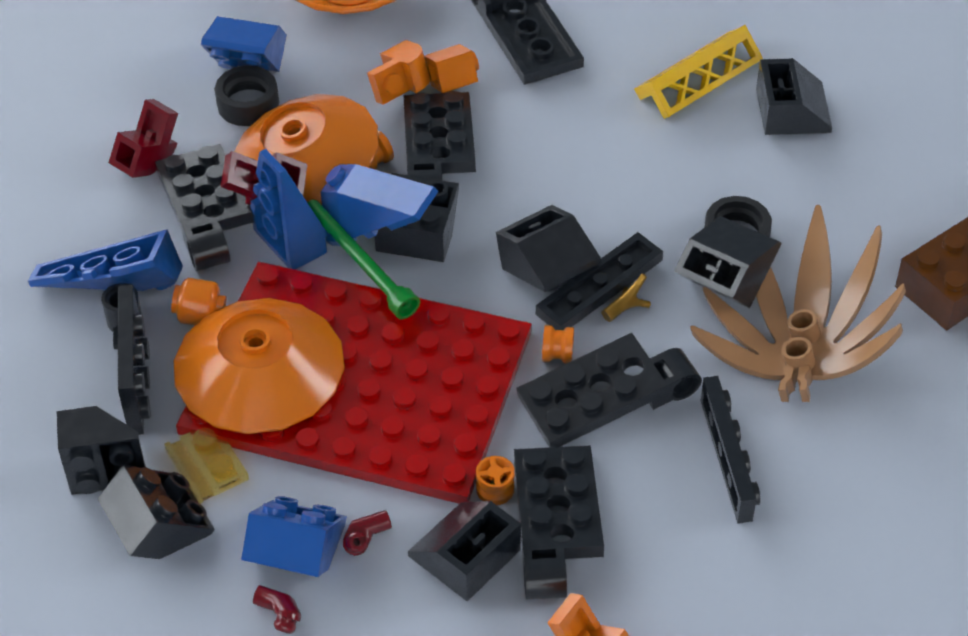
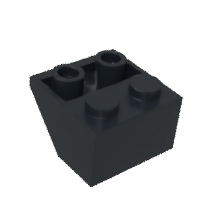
(791, 99)
(432, 233)
(546, 248)
(728, 260)
(95, 448)
(154, 512)
(469, 546)

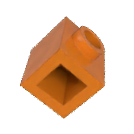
(452, 68)

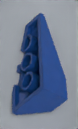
(371, 199)
(284, 216)
(140, 262)

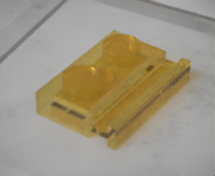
(206, 463)

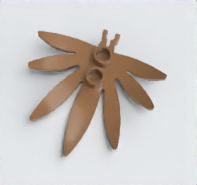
(803, 344)

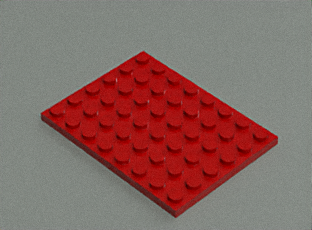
(412, 394)

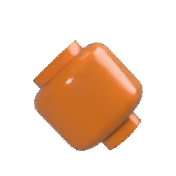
(196, 300)

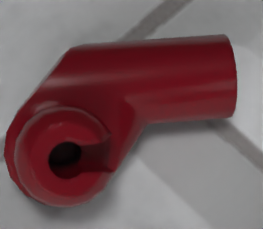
(362, 529)
(282, 605)

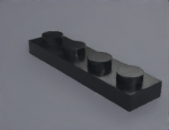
(600, 283)
(726, 439)

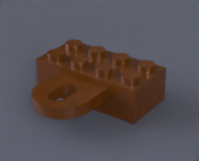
(938, 276)

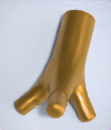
(626, 300)

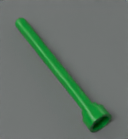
(400, 300)

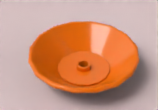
(317, 132)
(258, 366)

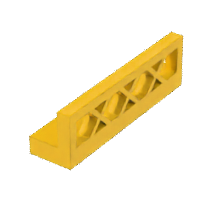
(691, 63)

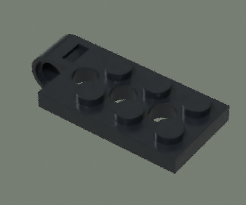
(545, 33)
(433, 117)
(200, 231)
(127, 323)
(664, 379)
(542, 555)

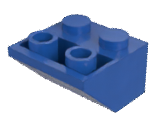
(245, 43)
(293, 536)

